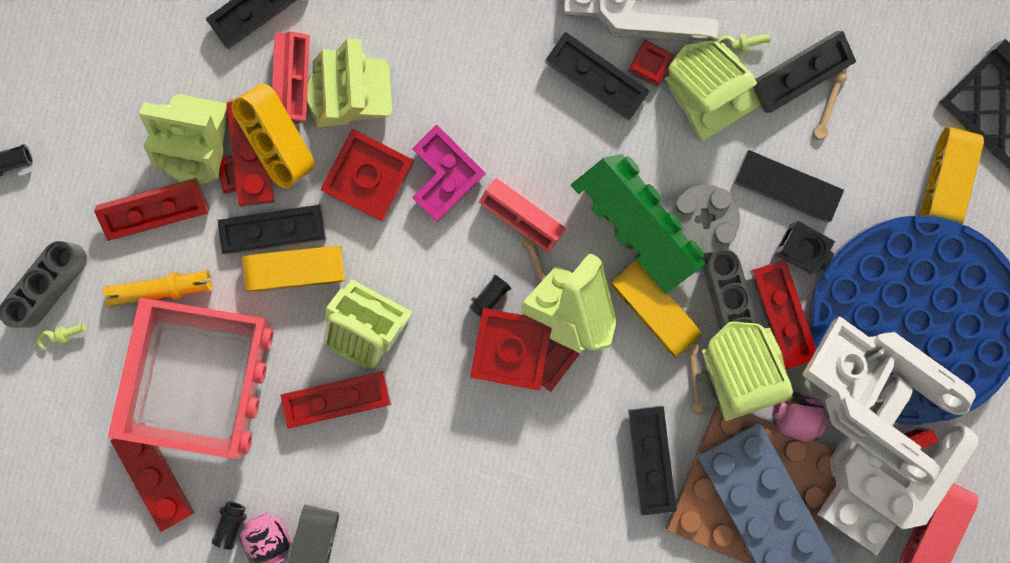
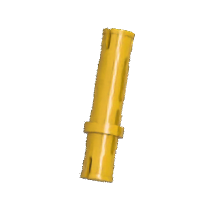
(171, 286)

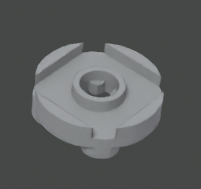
(718, 204)

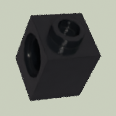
(790, 248)

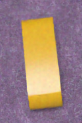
(273, 135)
(952, 174)
(293, 268)
(656, 309)

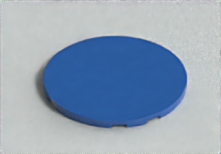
(935, 289)

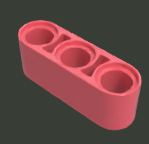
(944, 531)

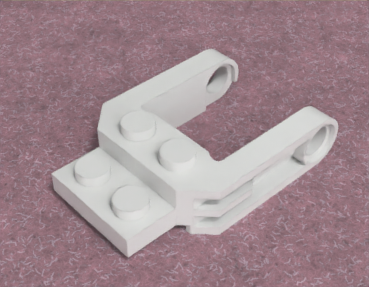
(623, 22)
(854, 373)
(872, 503)

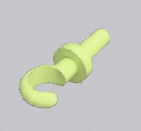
(744, 42)
(61, 334)

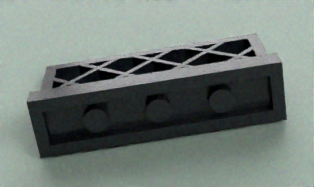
(999, 57)

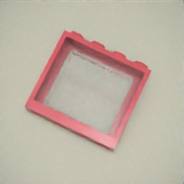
(191, 379)

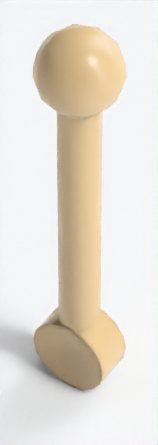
(821, 131)
(528, 244)
(692, 350)

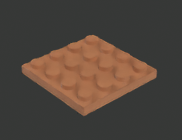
(699, 509)

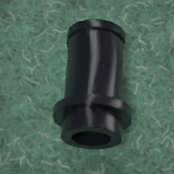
(15, 158)
(490, 295)
(231, 517)

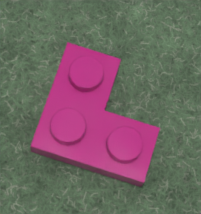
(454, 173)

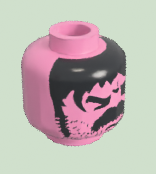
(801, 417)
(265, 539)

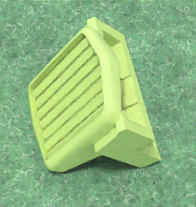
(348, 86)
(711, 86)
(186, 137)
(575, 306)
(363, 324)
(746, 369)

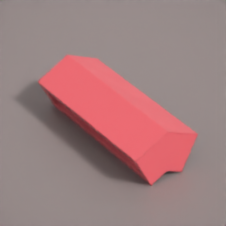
(291, 72)
(522, 215)

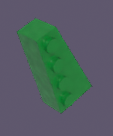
(641, 220)

